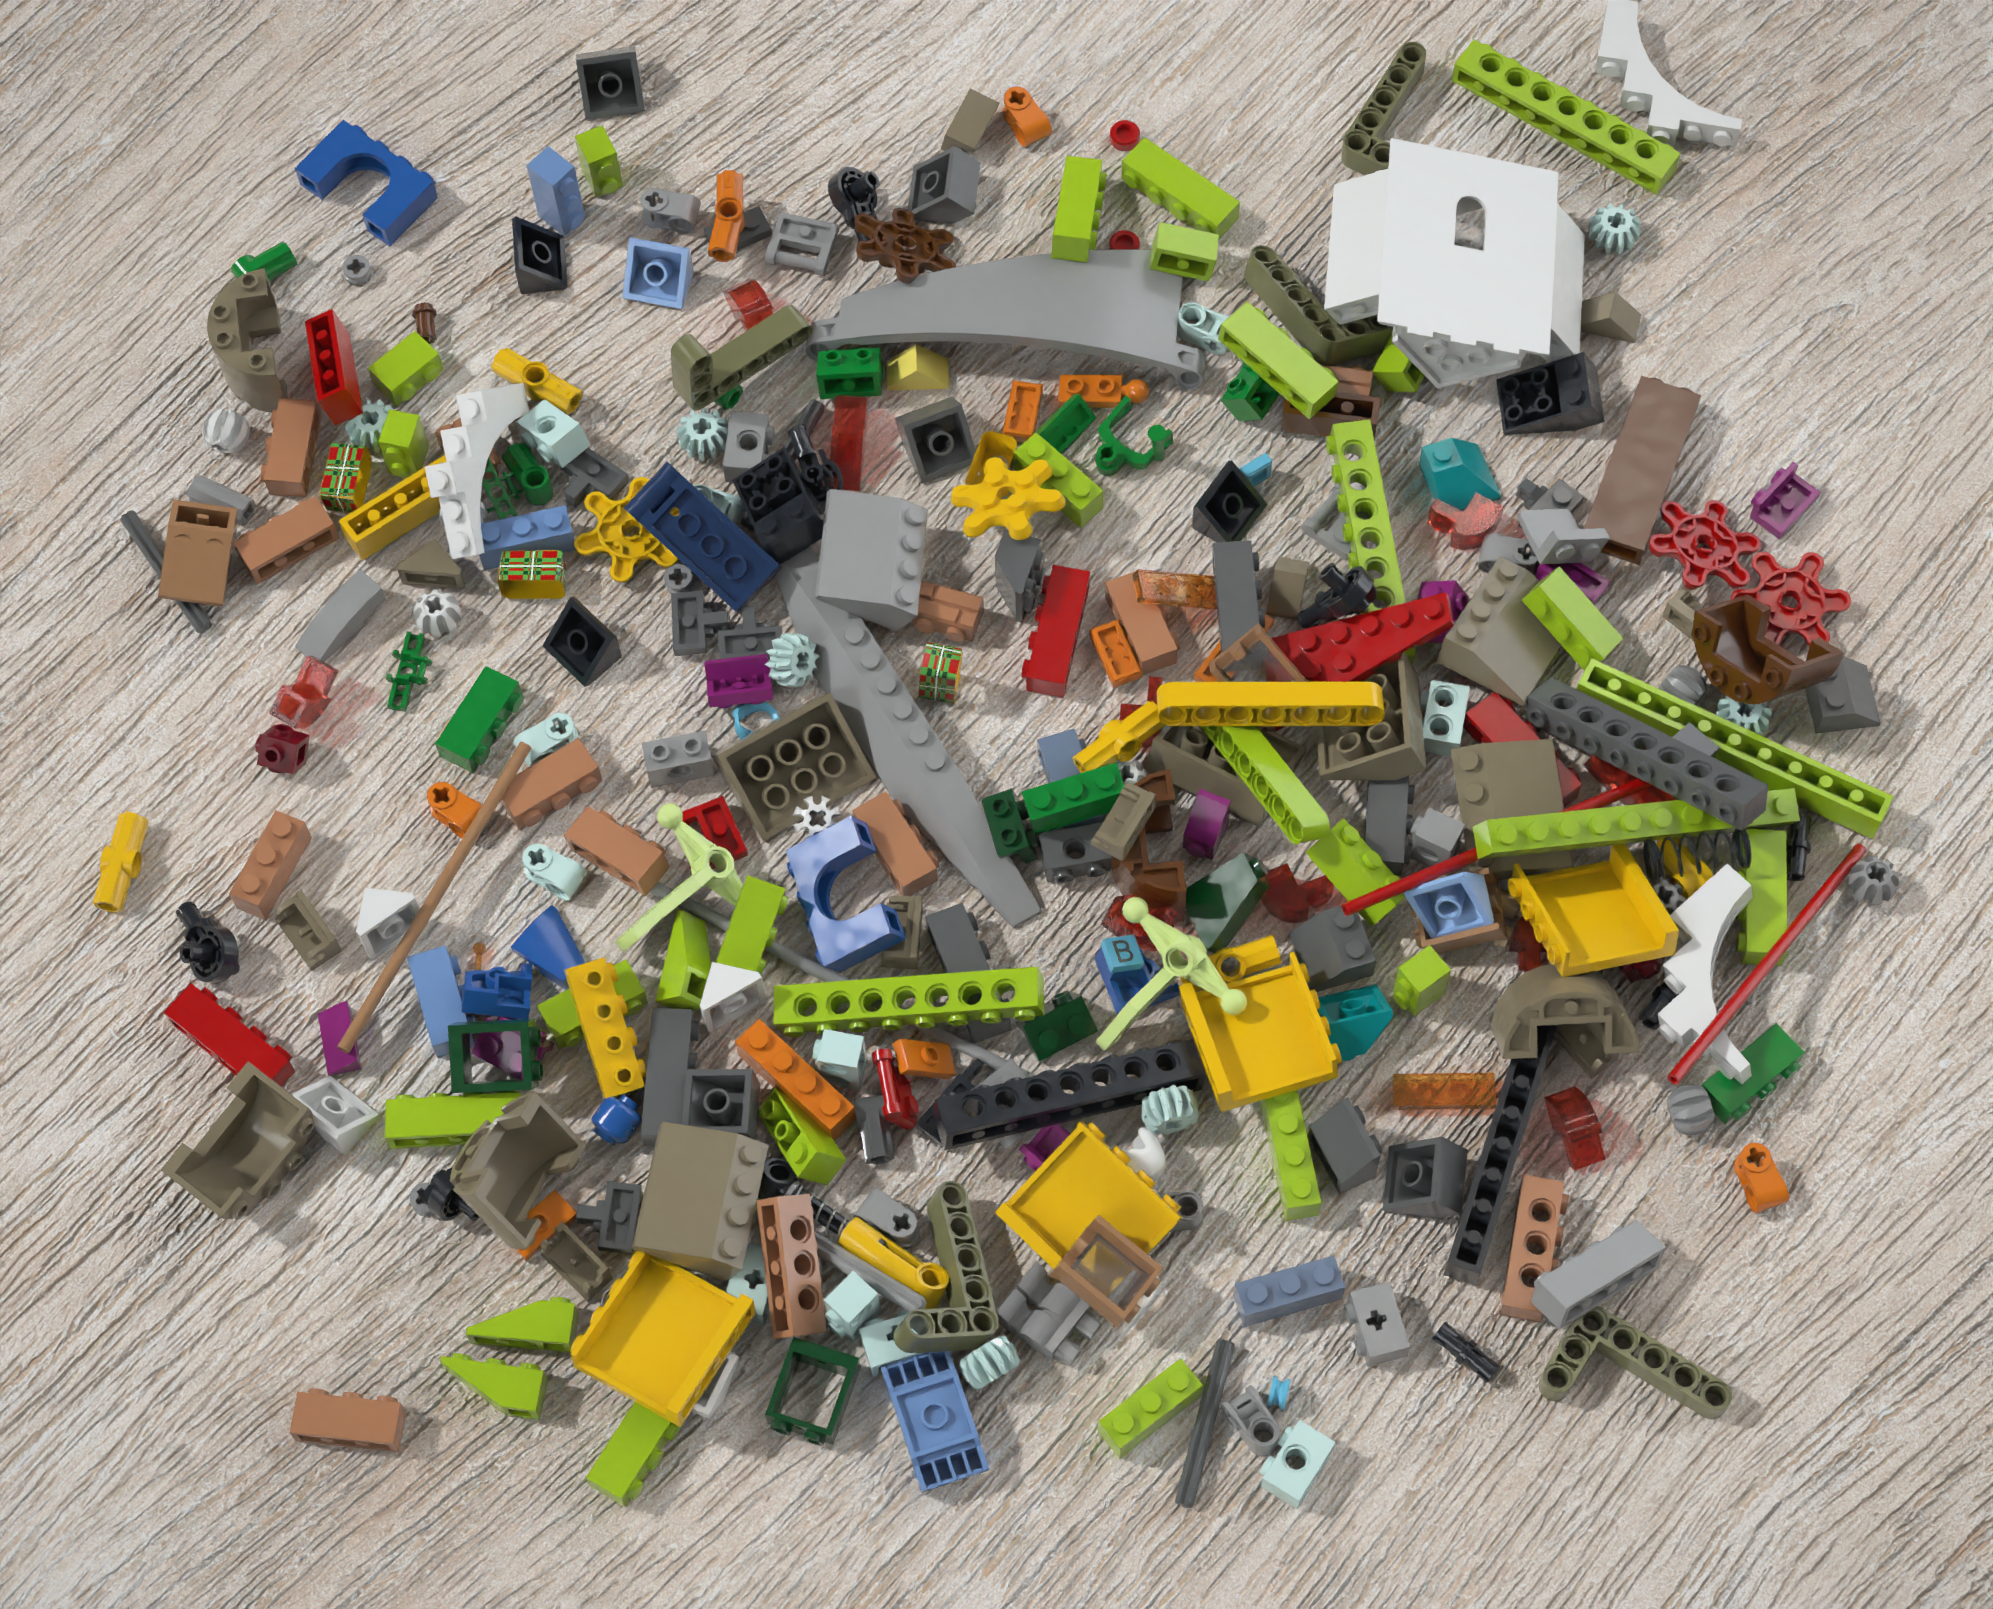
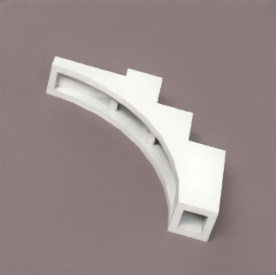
(1645, 90)
(467, 449)
(1702, 925)

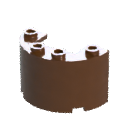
(1748, 664)
(1155, 883)

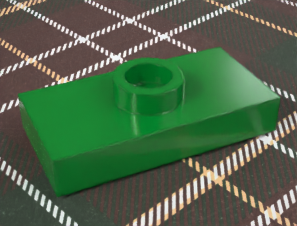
(1067, 423)

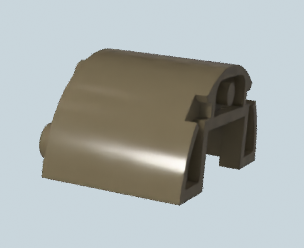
(239, 313)
(1548, 999)
(246, 1147)
(508, 1164)

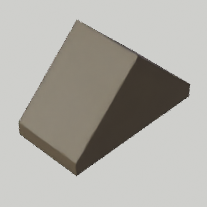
(1610, 317)
(431, 568)
(1287, 588)

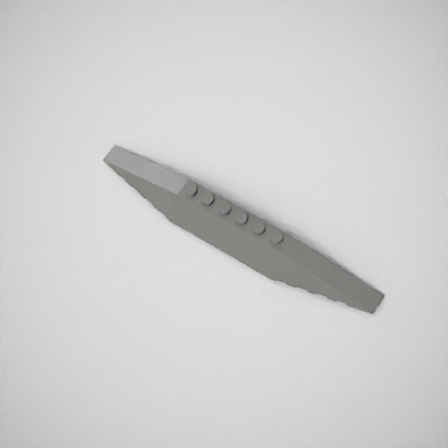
(901, 741)

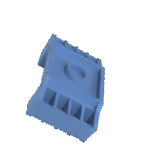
(934, 1419)

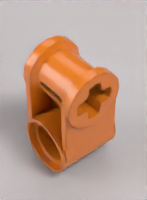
(1025, 116)
(457, 812)
(1761, 1183)

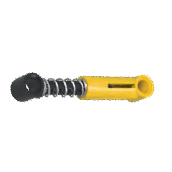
(859, 1237)

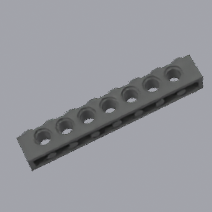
(1647, 753)

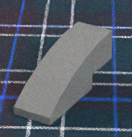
(341, 617)

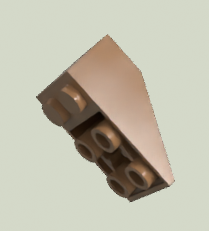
(198, 552)

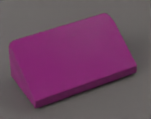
(333, 1026)

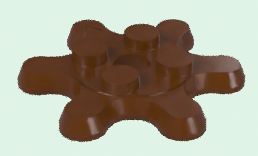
(888, 244)

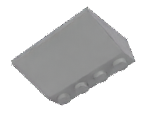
(872, 556)

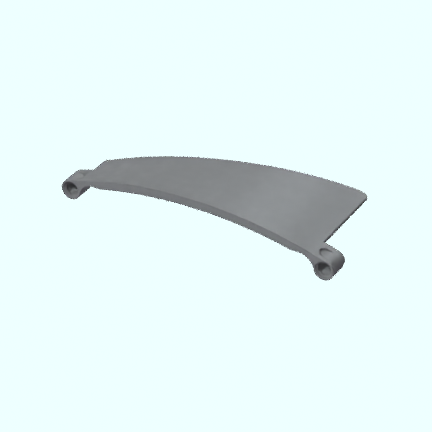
(1092, 307)

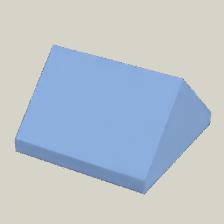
(657, 273)
(1452, 904)

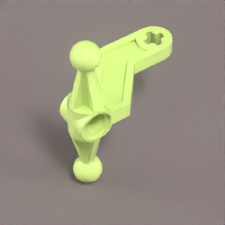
(699, 853)
(1196, 970)

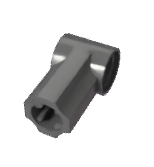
(874, 1130)

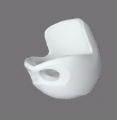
(1147, 1154)

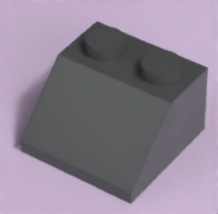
(610, 82)
(944, 187)
(937, 439)
(1843, 699)
(1333, 949)
(722, 1100)
(1425, 1178)

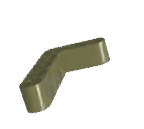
(1380, 117)
(1305, 315)
(706, 376)
(971, 1280)
(1633, 1361)

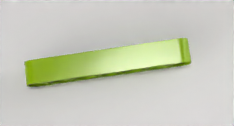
(1271, 782)

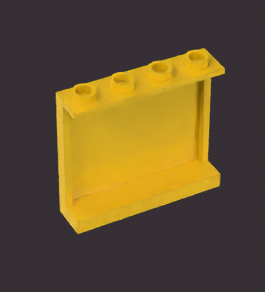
(1595, 914)
(1270, 1045)
(1078, 1185)
(661, 1336)

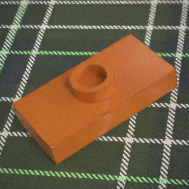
(1022, 410)
(1115, 653)
(924, 1059)
(551, 1213)

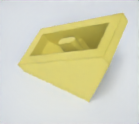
(917, 370)

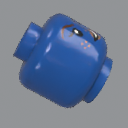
(616, 1119)

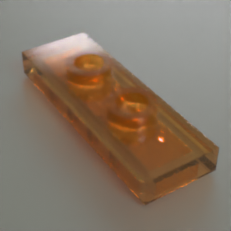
(1175, 589)
(1443, 1091)

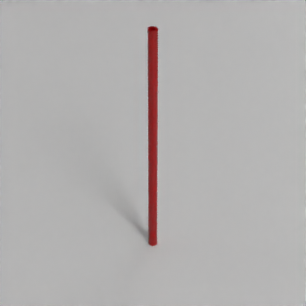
(1470, 856)
(1765, 965)

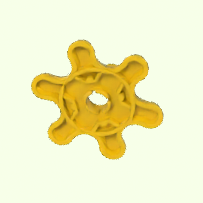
(1012, 512)
(609, 535)

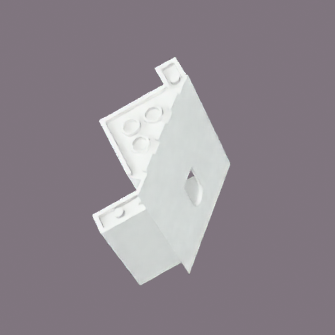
(1452, 305)

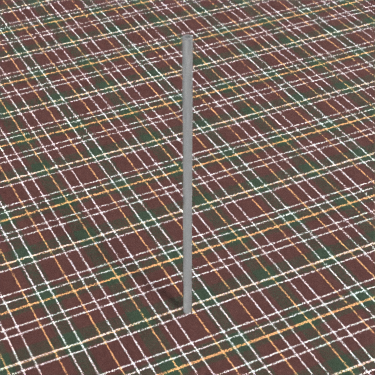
(829, 976)

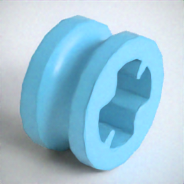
(1278, 1392)

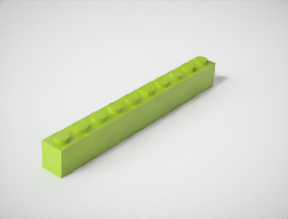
(1815, 784)
(1617, 826)

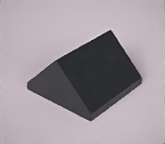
(538, 258)
(1227, 506)
(582, 643)

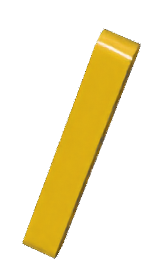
(1270, 704)

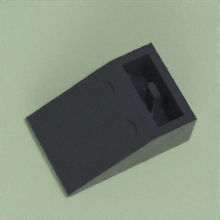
(1551, 397)
(780, 506)

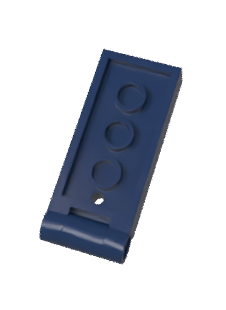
(702, 537)

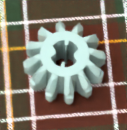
(1614, 228)
(367, 427)
(702, 433)
(792, 660)
(1757, 715)
(1169, 1110)
(989, 1362)

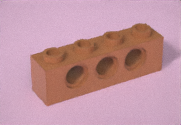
(1533, 1195)
(791, 1266)

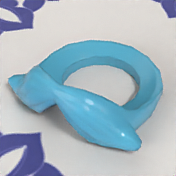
(745, 710)

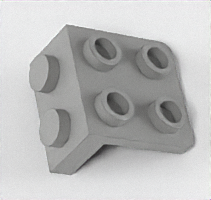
(1558, 538)

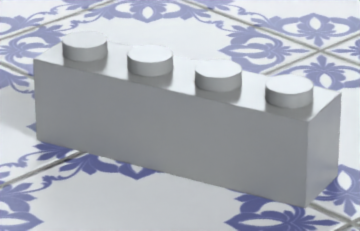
(1597, 1274)

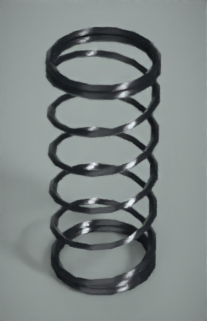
(1651, 847)

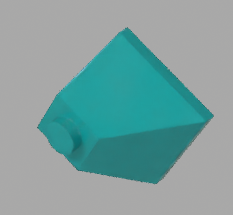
(1457, 472)
(1355, 1019)

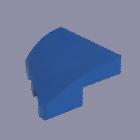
(549, 947)
(1126, 984)
(498, 992)

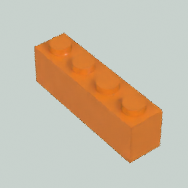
(796, 1078)

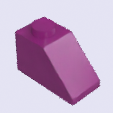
(1206, 825)

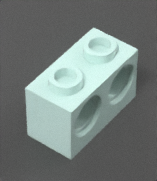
(1447, 719)
(840, 1058)
(851, 1307)

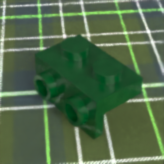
(1009, 826)
(1062, 1025)

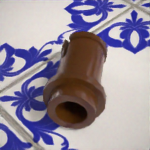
(424, 315)

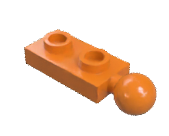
(1102, 390)

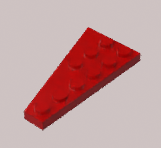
(1359, 644)

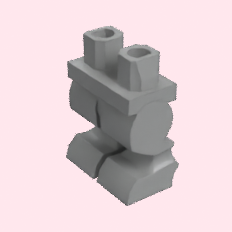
(1054, 1322)

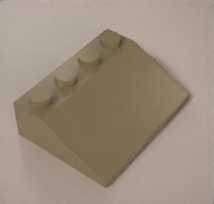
(1499, 637)
(1385, 749)
(790, 760)
(1199, 764)
(1505, 783)
(700, 1199)

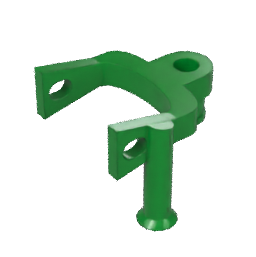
(1114, 455)

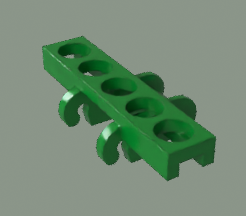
(505, 497)
(407, 680)

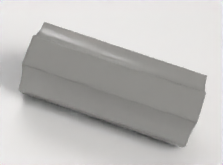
(210, 492)

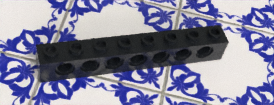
(1057, 1107)
(1497, 1162)

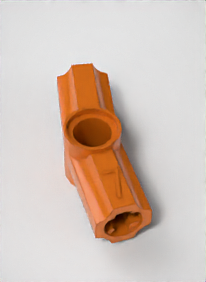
(727, 229)

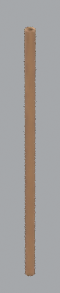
(433, 898)

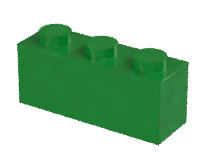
(479, 720)
(1073, 798)
(1770, 1059)

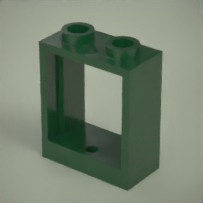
(461, 1055)
(823, 1358)

